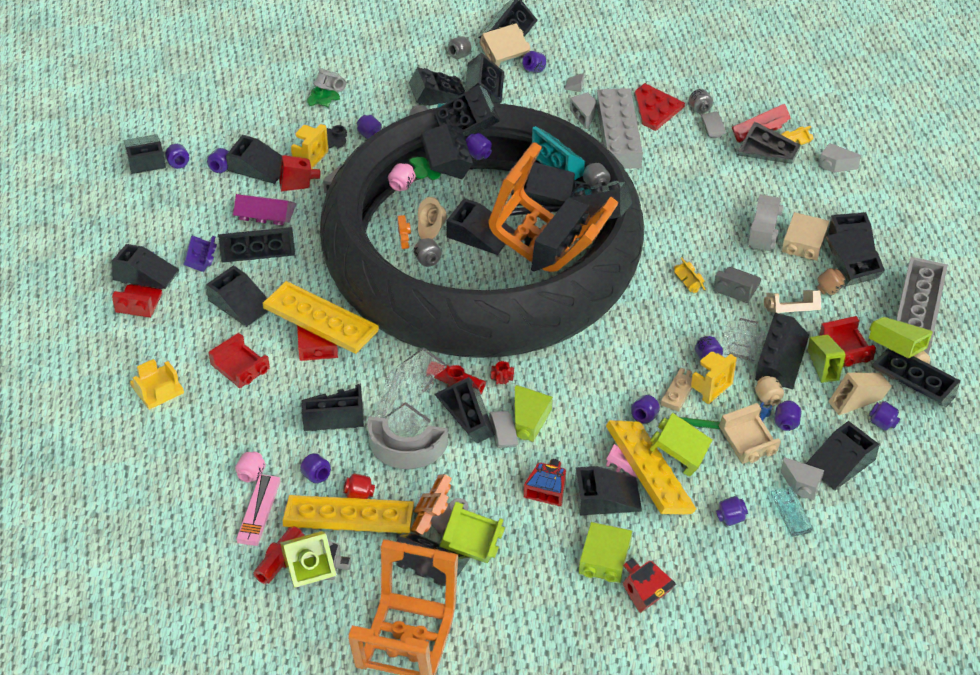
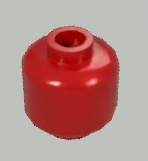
(358, 486)

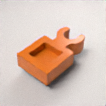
(403, 230)

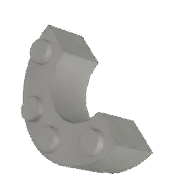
(763, 231)
(405, 451)

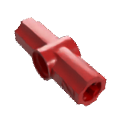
(456, 373)
(274, 557)

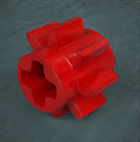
(502, 372)

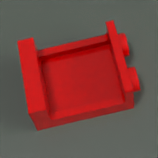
(849, 339)
(314, 347)
(238, 361)

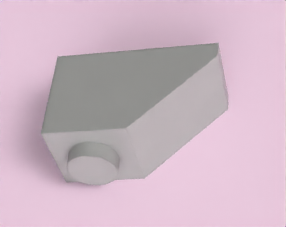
(583, 108)
(838, 159)
(802, 477)

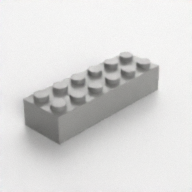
(619, 126)
(922, 294)

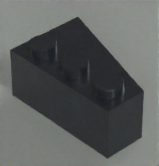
(768, 145)
(467, 407)
(333, 411)

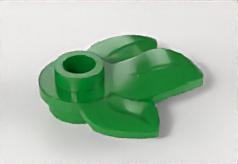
(322, 97)
(423, 169)

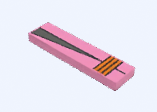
(258, 510)

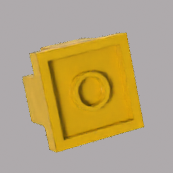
(314, 144)
(717, 379)
(156, 384)

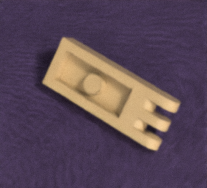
(678, 391)

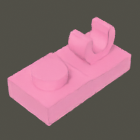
(616, 456)

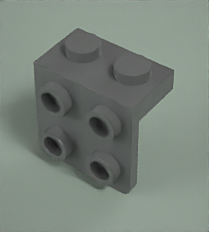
(736, 284)

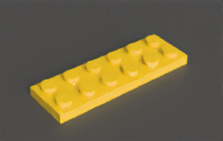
(321, 317)
(650, 468)
(348, 514)

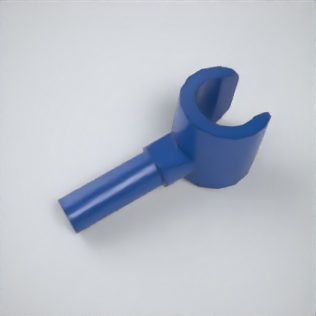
(765, 412)

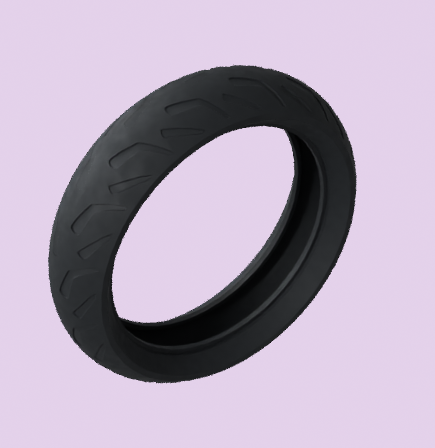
(465, 319)

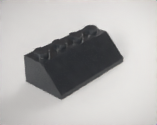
(512, 13)
(559, 233)
(256, 244)
(783, 350)
(918, 376)

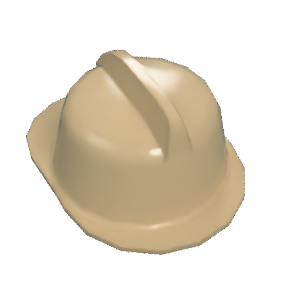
(430, 218)

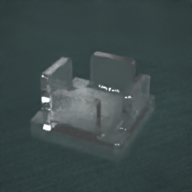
(743, 341)

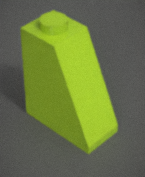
(900, 336)
(826, 358)
(530, 411)

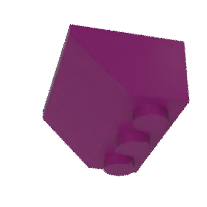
(263, 209)

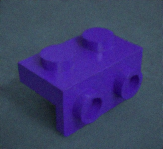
(199, 253)

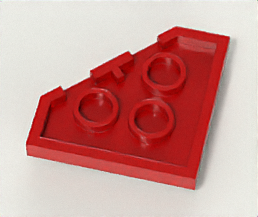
(656, 106)

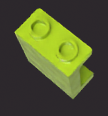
(681, 442)
(472, 534)
(605, 552)

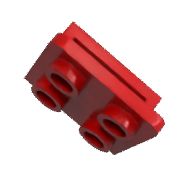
(137, 300)

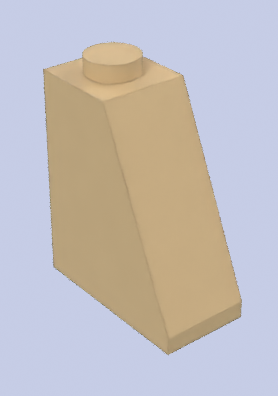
(859, 391)

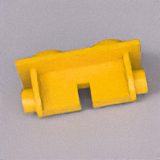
(800, 134)
(693, 281)

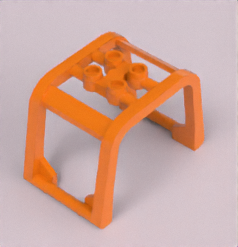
(516, 179)
(413, 639)

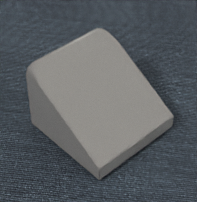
(575, 83)

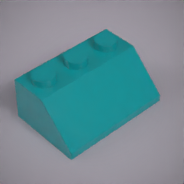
(557, 154)

